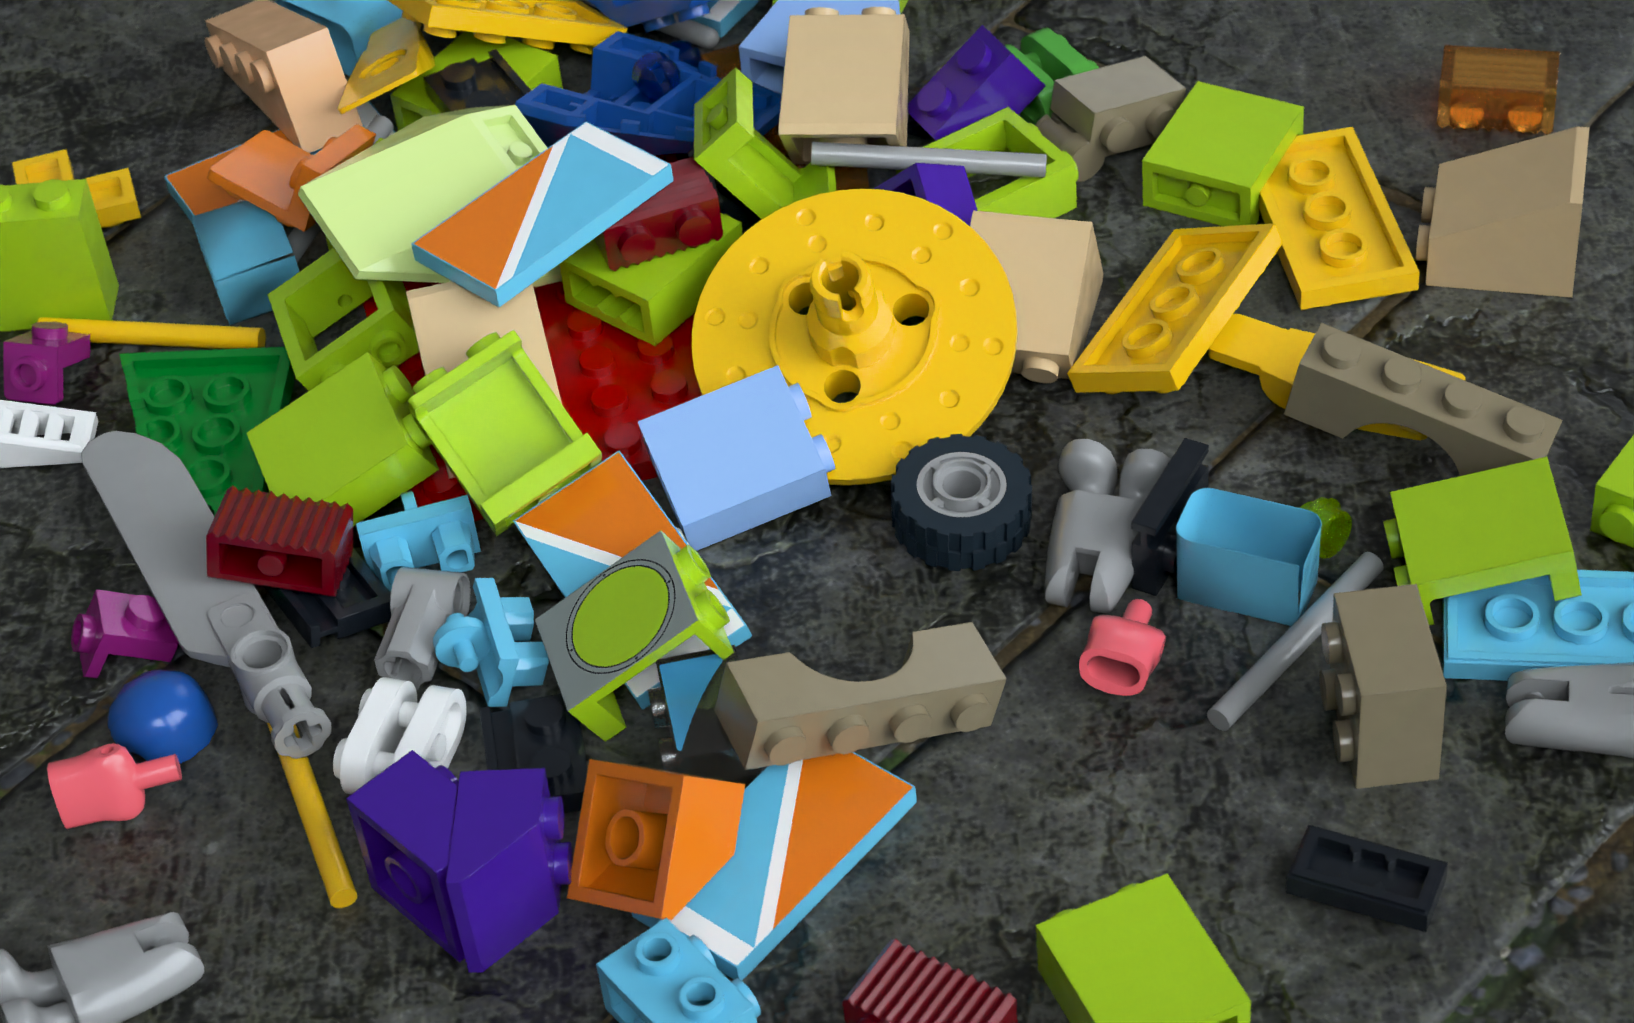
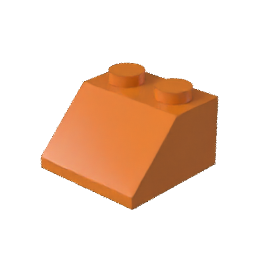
(651, 837)

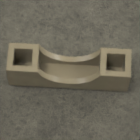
(1358, 383)
(790, 713)

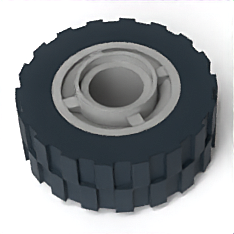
(961, 502)

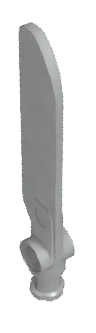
(212, 618)

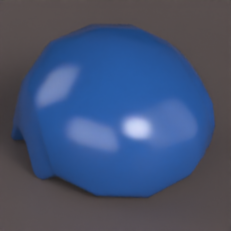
(162, 716)

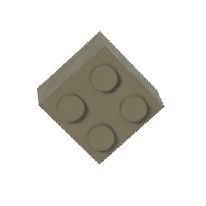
(1384, 686)

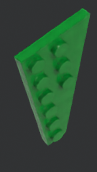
(206, 405)

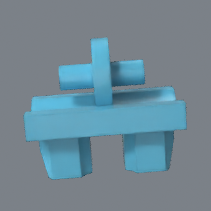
(420, 537)
(487, 643)

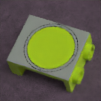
(626, 624)

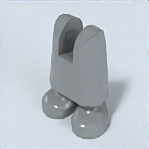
(1094, 527)
(1573, 708)
(103, 975)

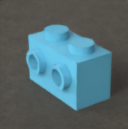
(671, 981)

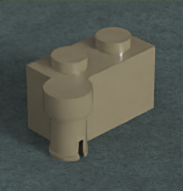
(1110, 111)

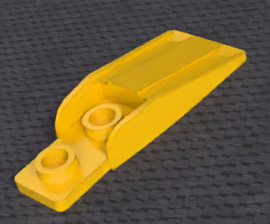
(391, 58)
(1275, 357)

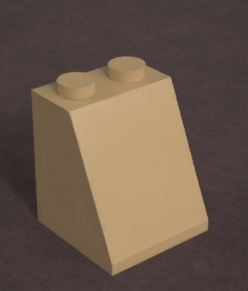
(844, 80)
(1507, 217)
(1053, 283)
(453, 319)

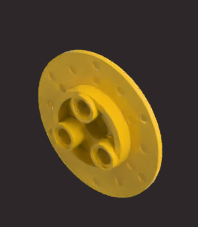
(863, 270)

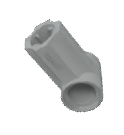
(418, 609)

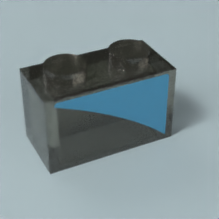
(687, 707)

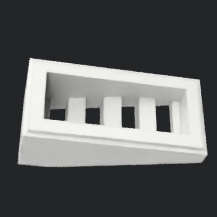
(24, 421)

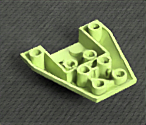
(415, 182)

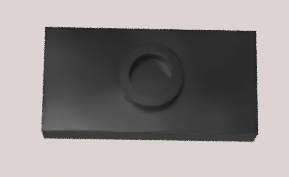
(1367, 878)

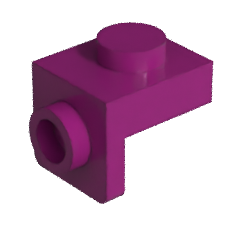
(37, 362)
(123, 627)

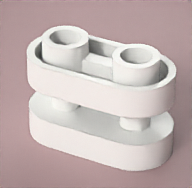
(394, 724)

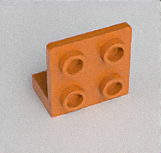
(273, 170)

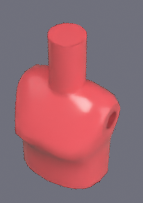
(1122, 651)
(106, 784)

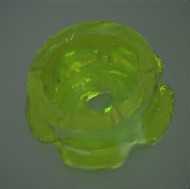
(1335, 525)

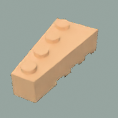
(284, 69)

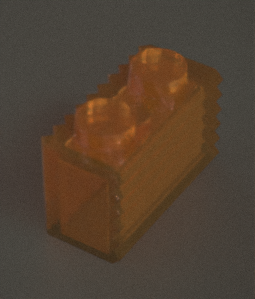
(1498, 89)

